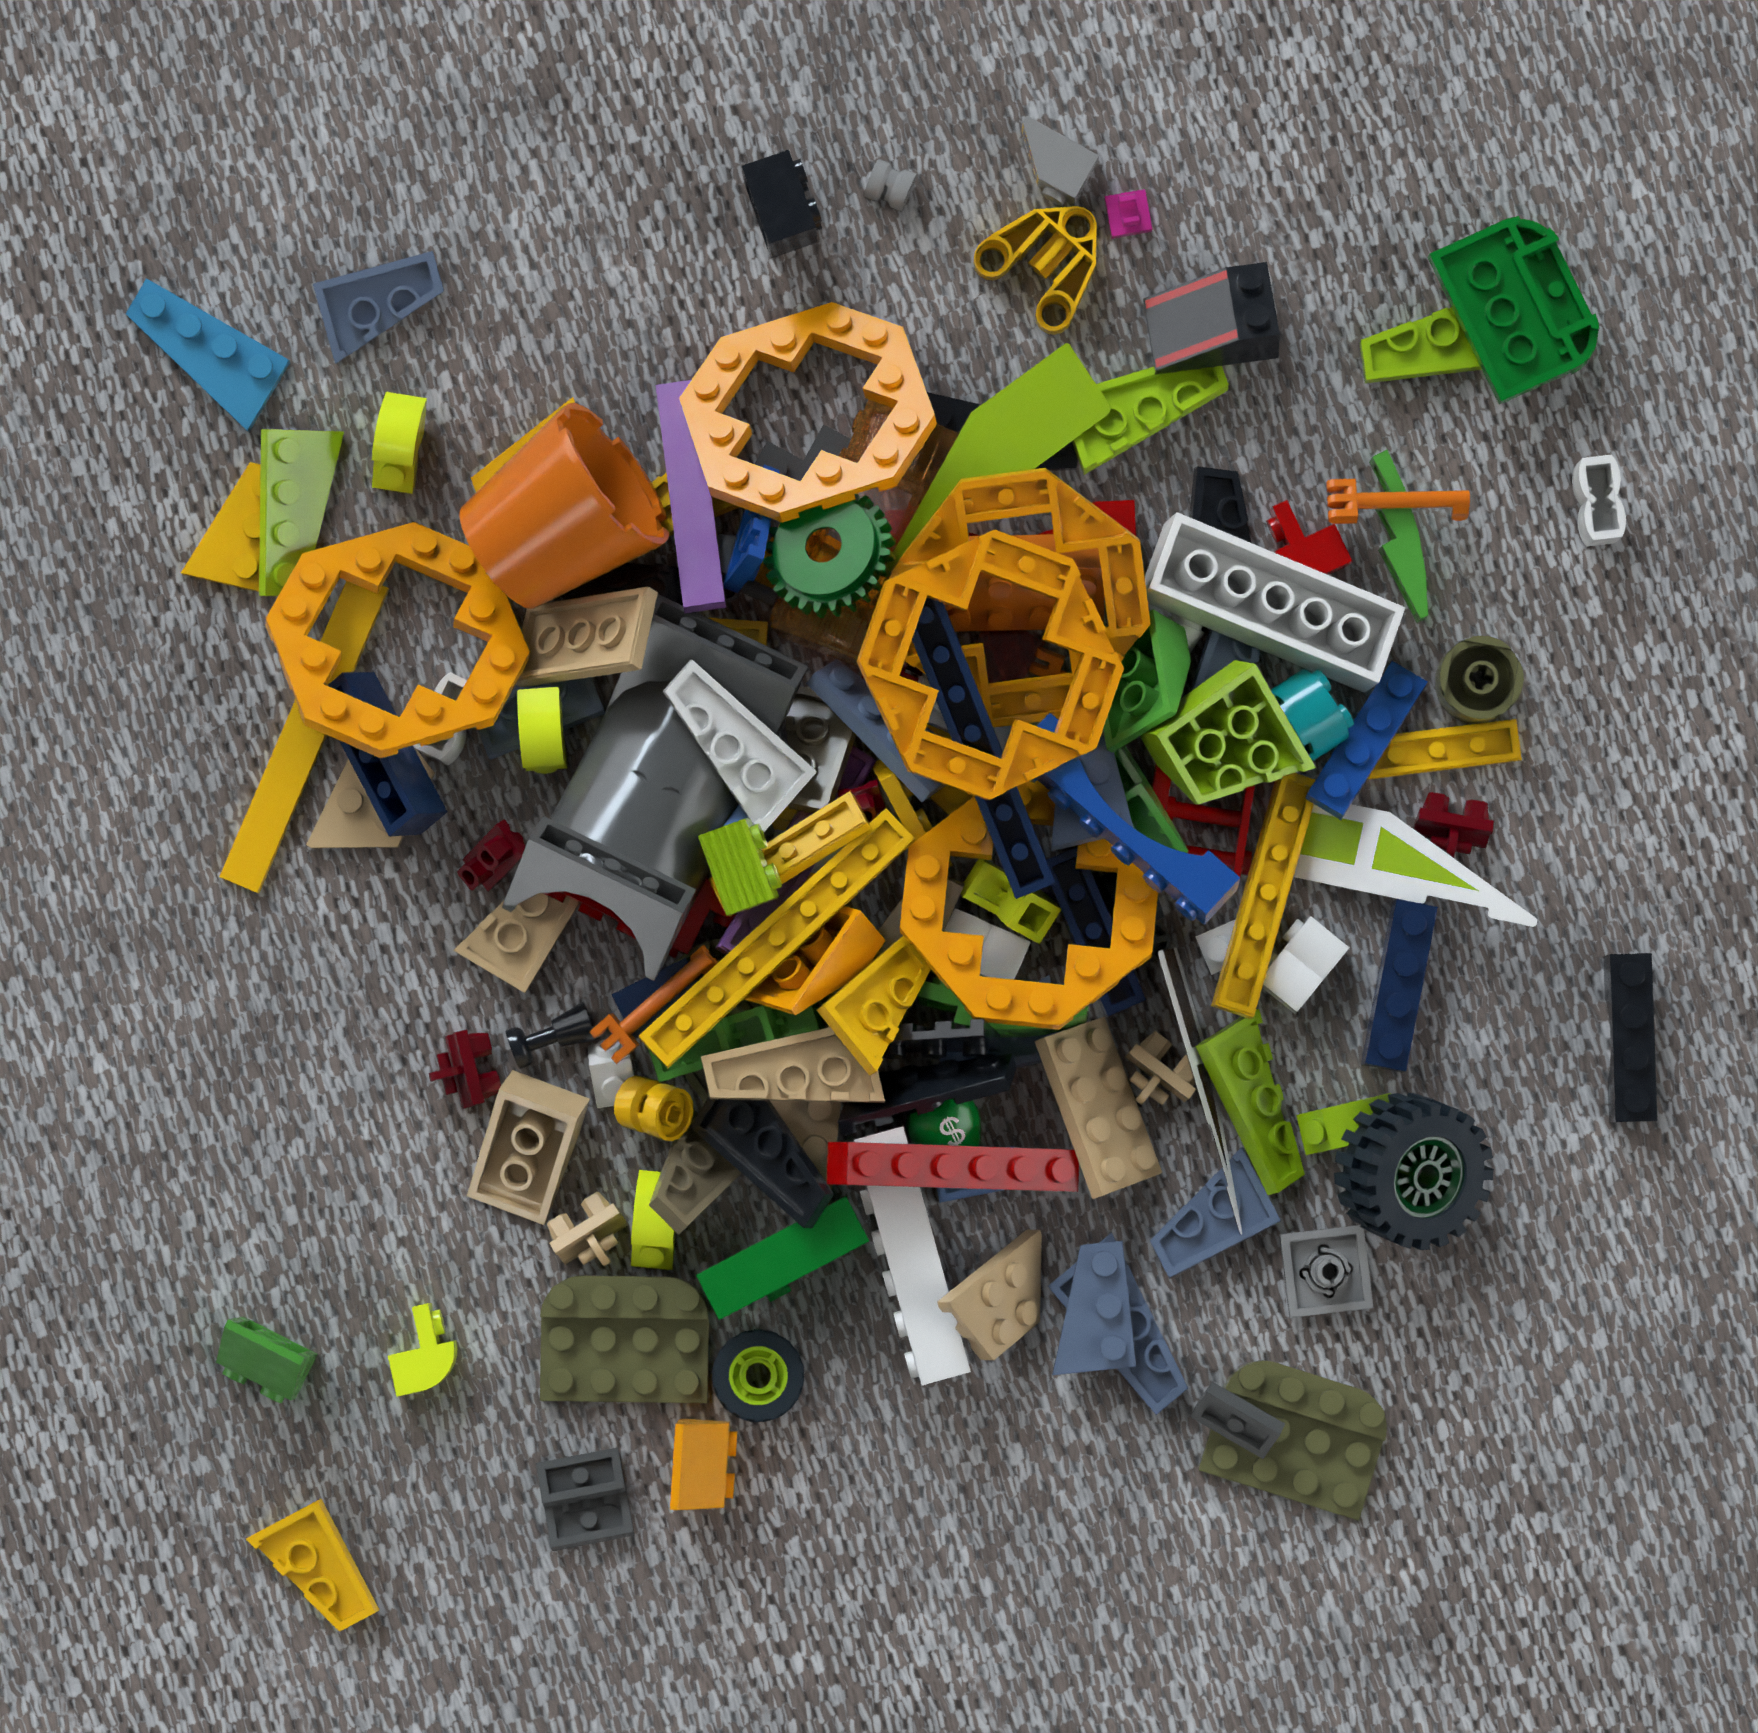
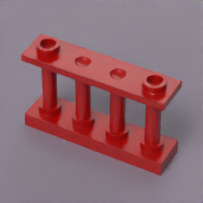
(1237, 861)

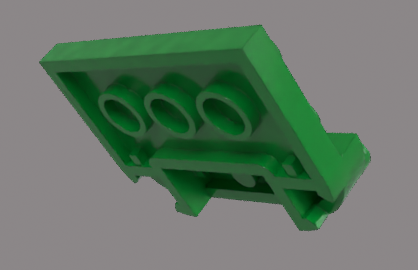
(1517, 305)

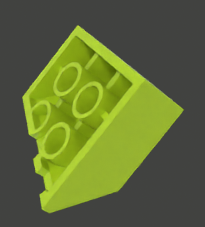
(1227, 737)

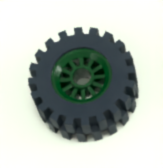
(1385, 1165)

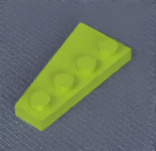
(1246, 1087)

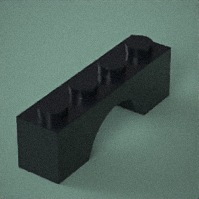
(1632, 1037)

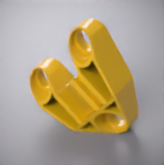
(1020, 237)

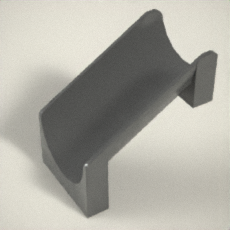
(648, 787)

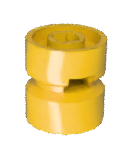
(653, 1108)

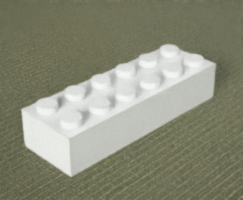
(1271, 602)
(914, 1275)

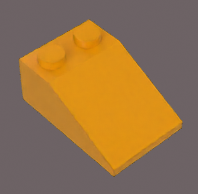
(821, 963)
(701, 1464)

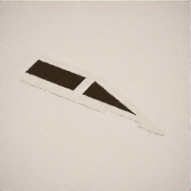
(1192, 1036)

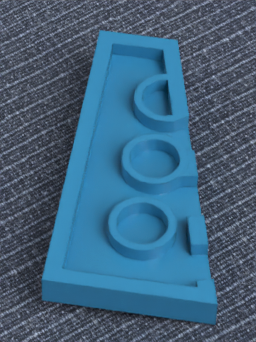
(219, 358)

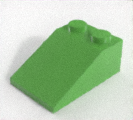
(1149, 683)
(265, 1358)

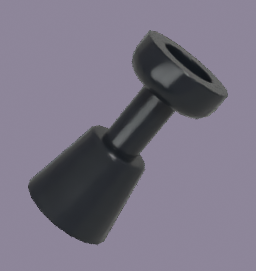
(566, 1029)

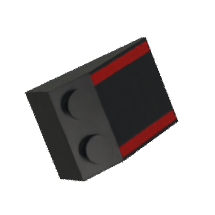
(1214, 320)

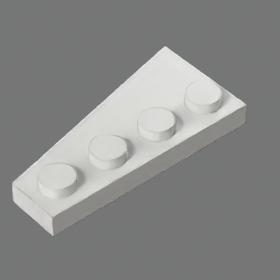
(743, 750)

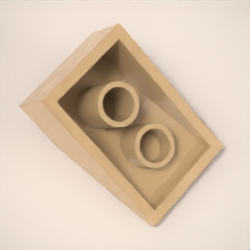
(527, 1146)

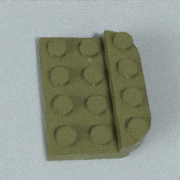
(624, 1341)
(1325, 1445)

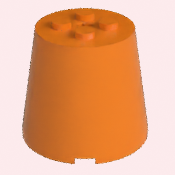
(563, 511)

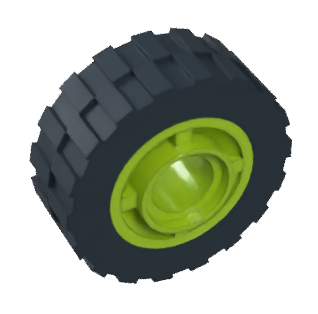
(765, 1349)

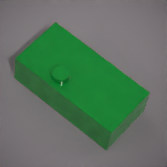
(781, 1259)

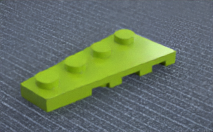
(1418, 349)
(1143, 406)
(293, 498)

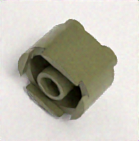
(1498, 666)

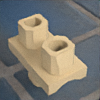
(1147, 1058)
(591, 1236)

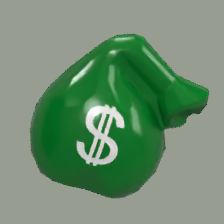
(946, 1125)

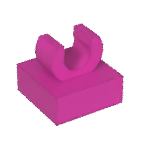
(1128, 213)

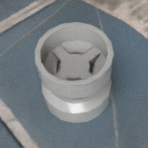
(890, 185)

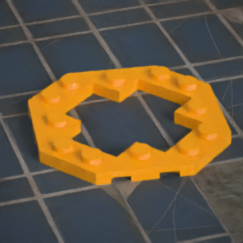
(830, 477)
(1075, 527)
(908, 704)
(428, 715)
(958, 956)

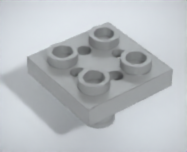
(1326, 1271)

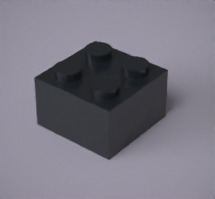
(779, 202)

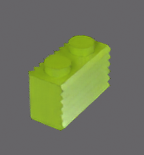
(740, 865)

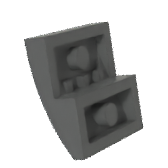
(585, 1499)

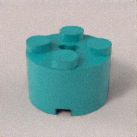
(1313, 711)

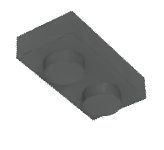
(1237, 1420)

